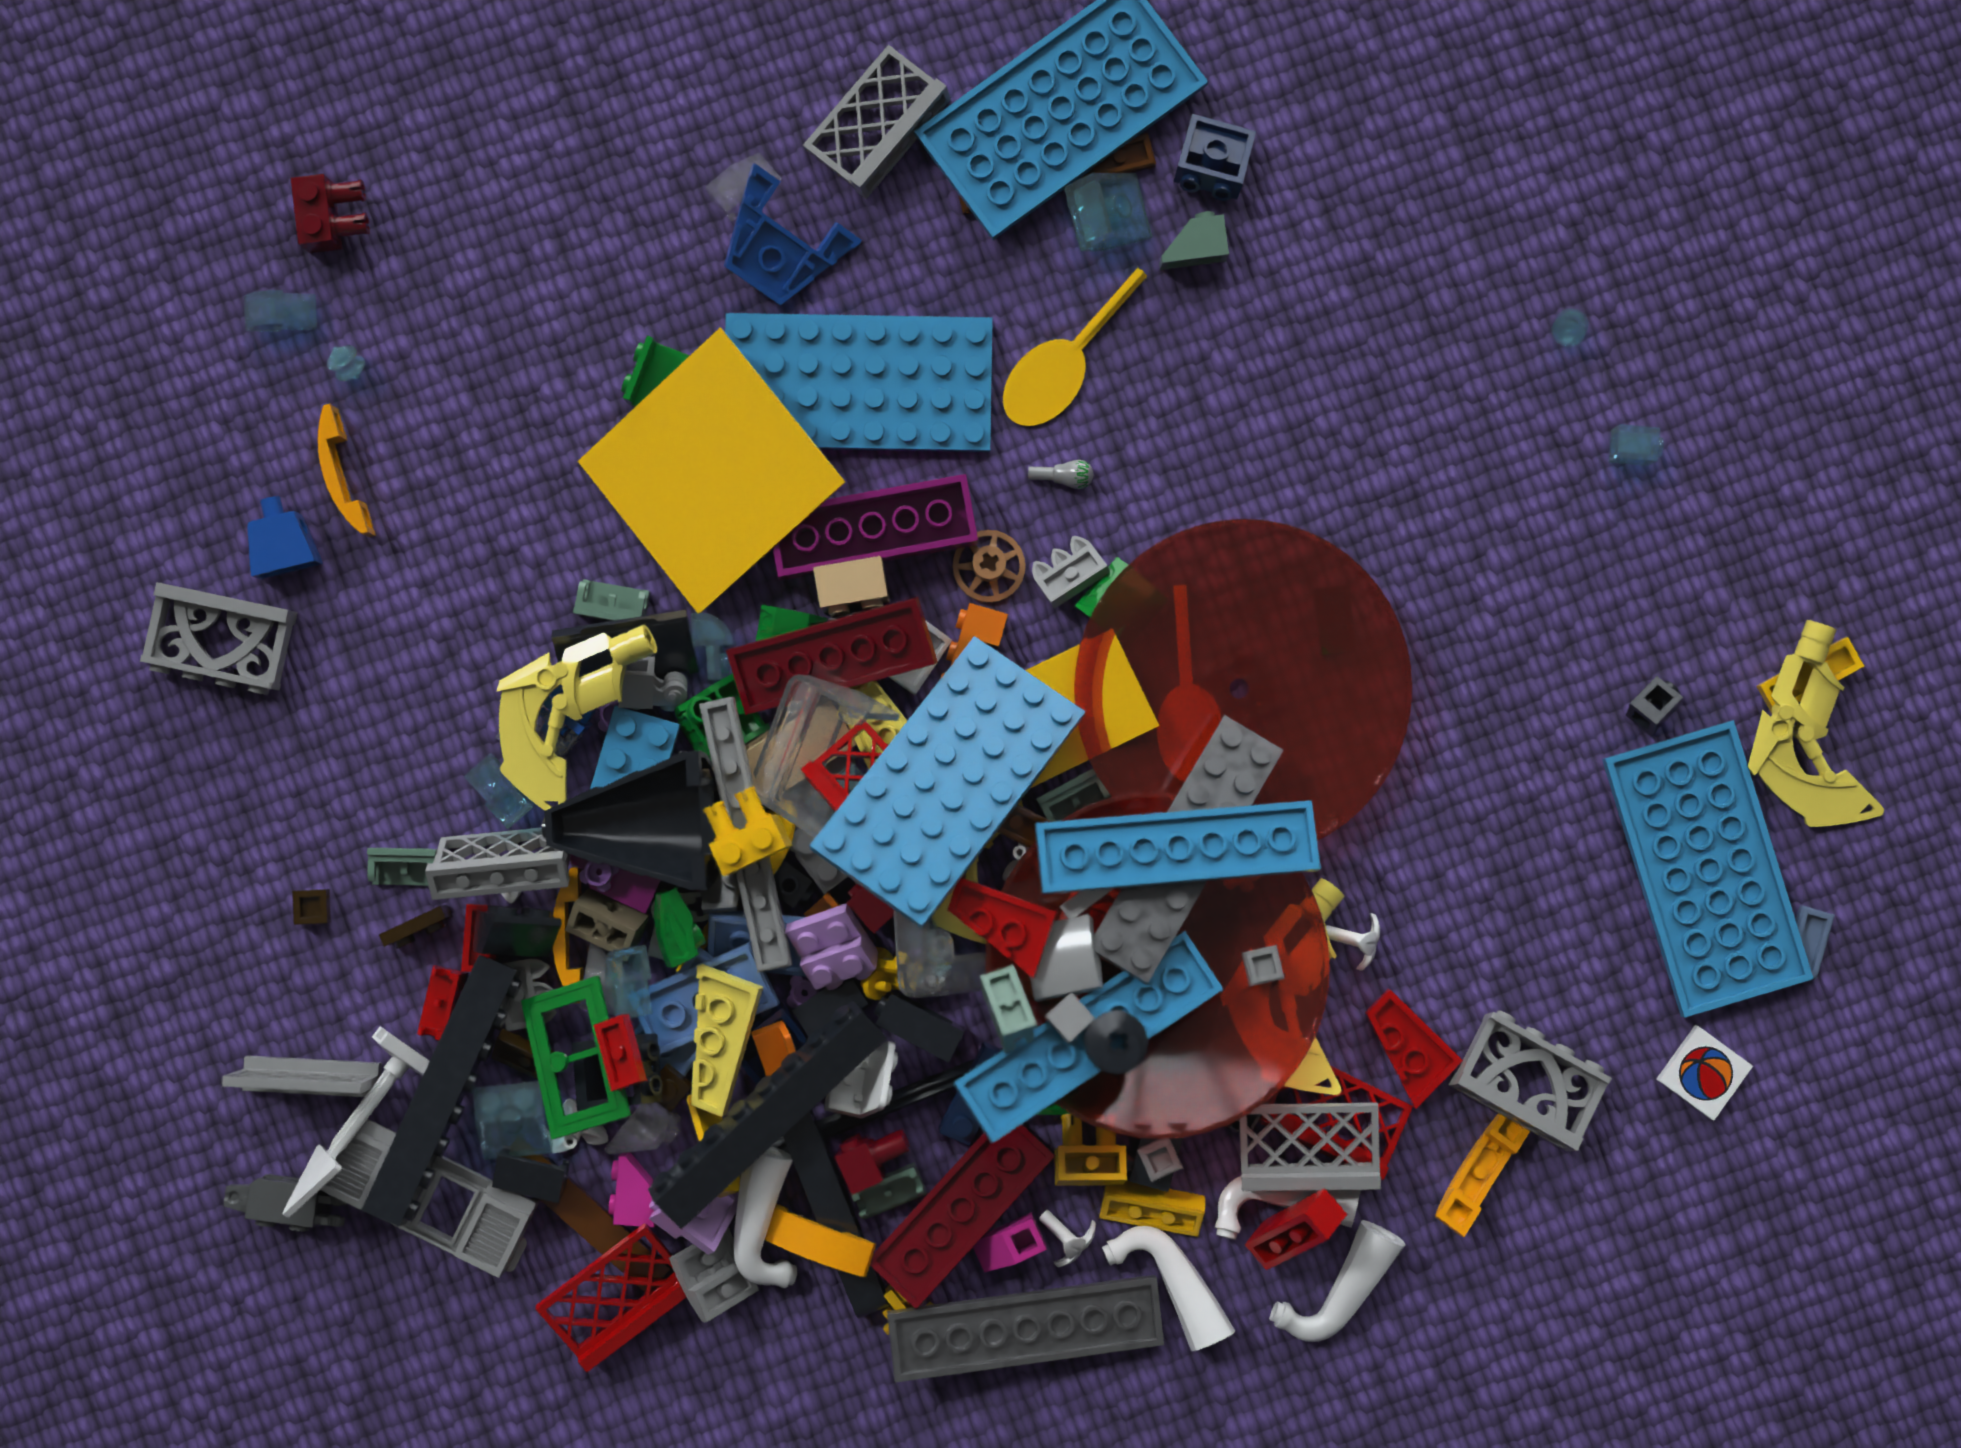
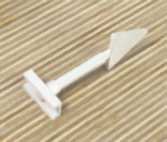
(322, 1164)

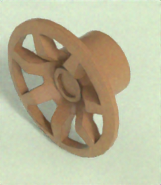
(990, 565)

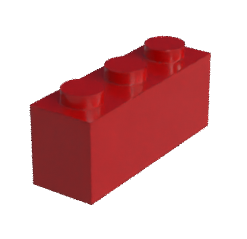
(1296, 1229)

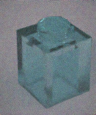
(1635, 445)

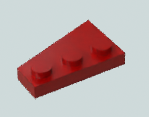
(1007, 922)
(1411, 1046)

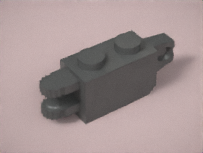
(268, 1196)

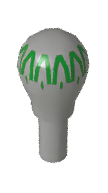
(1074, 474)

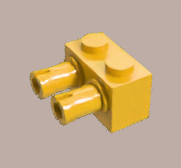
(744, 847)
(1088, 1165)

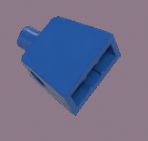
(280, 542)

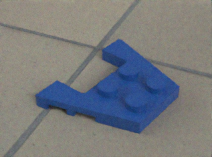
(771, 255)

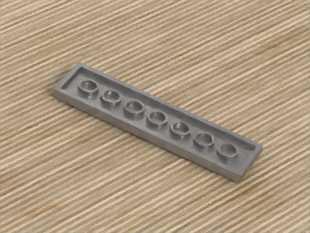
(1148, 917)
(1025, 1328)

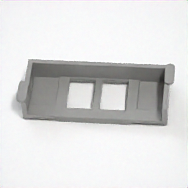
(493, 1222)

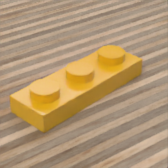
(1841, 660)

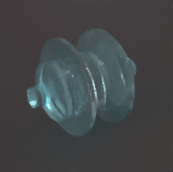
(1570, 327)
(346, 363)

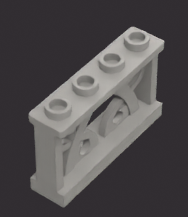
(185, 606)
(1485, 1090)

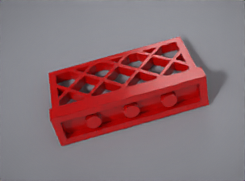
(826, 783)
(1311, 1138)
(627, 1323)

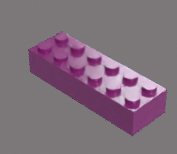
(881, 523)

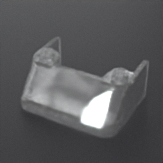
(801, 732)
(928, 962)

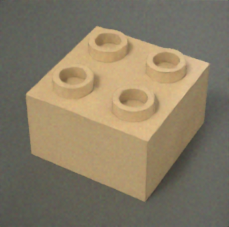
(851, 585)

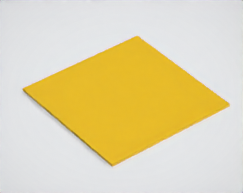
(711, 471)

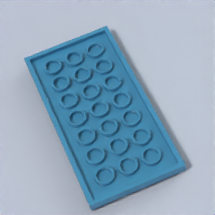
(1059, 110)
(876, 377)
(947, 782)
(1707, 869)

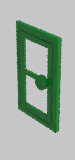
(549, 1063)

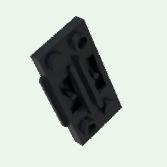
(669, 631)

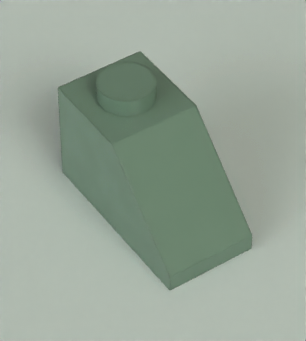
(1198, 243)

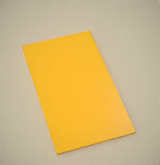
(1124, 704)

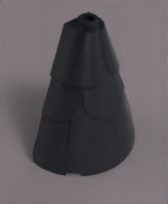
(645, 822)

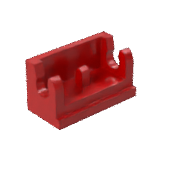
(440, 1000)

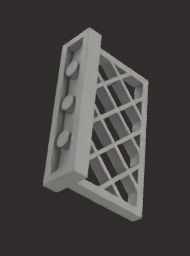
(900, 136)
(488, 872)
(305, 1076)
(1317, 1174)

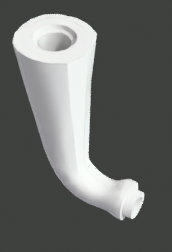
(1233, 1198)
(755, 1206)
(1365, 1265)
(1193, 1300)

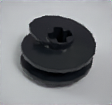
(1116, 1024)

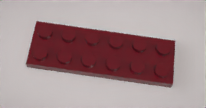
(839, 651)
(959, 1212)

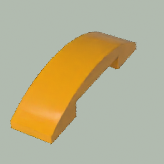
(330, 433)
(561, 946)
(1478, 1173)
(819, 1242)

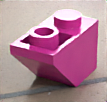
(632, 1196)
(1010, 1243)

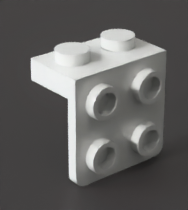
(867, 1086)

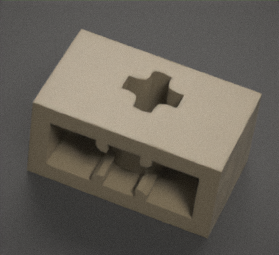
(606, 921)

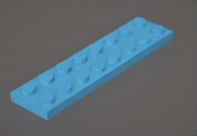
(1177, 847)
(1036, 1074)

